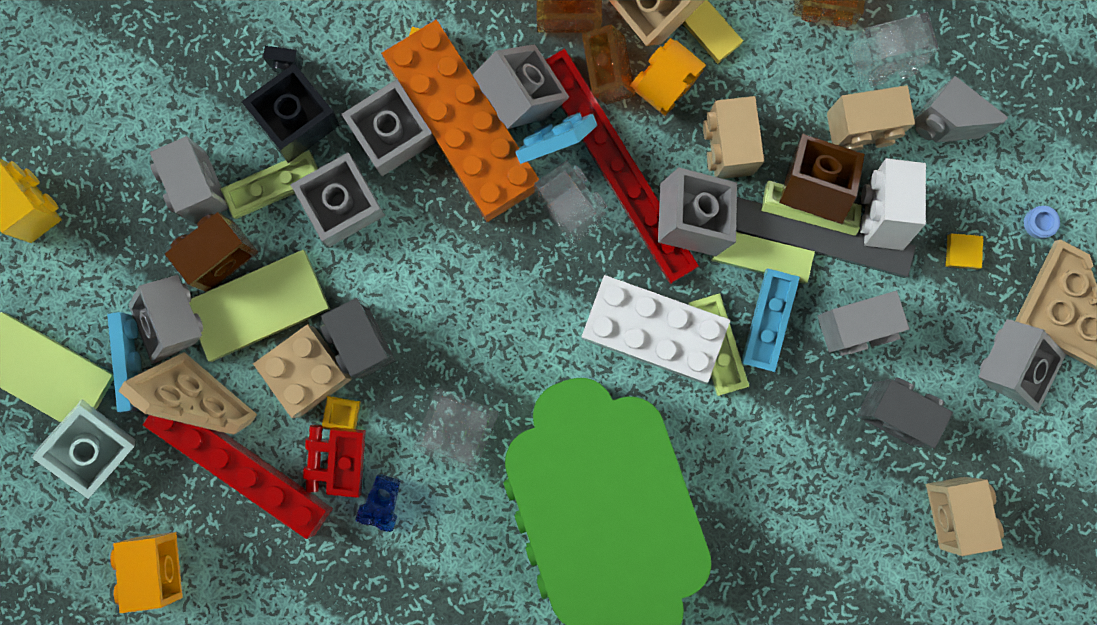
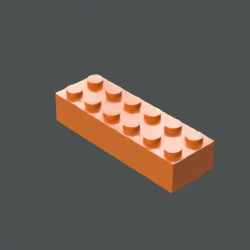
(461, 120)

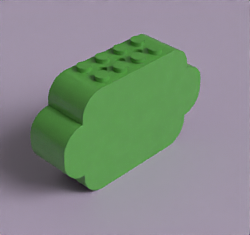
(605, 509)

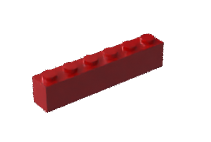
(245, 474)

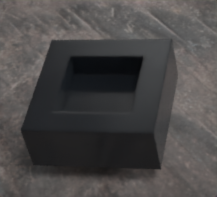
(282, 58)

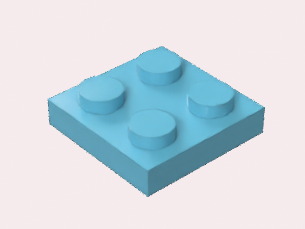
(550, 138)

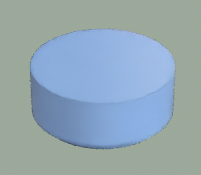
(1042, 222)

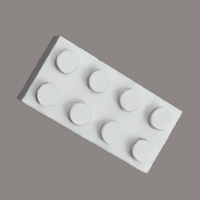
(655, 329)

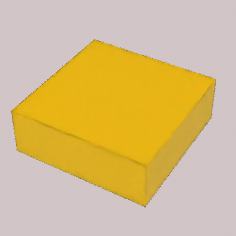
(964, 251)
(340, 413)

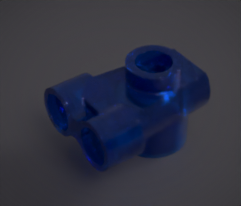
(379, 509)

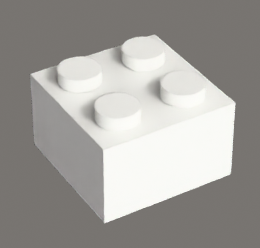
(894, 204)

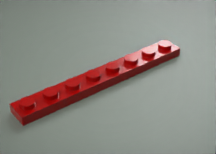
(620, 169)

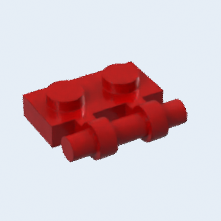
(344, 461)

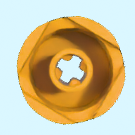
(668, 76)

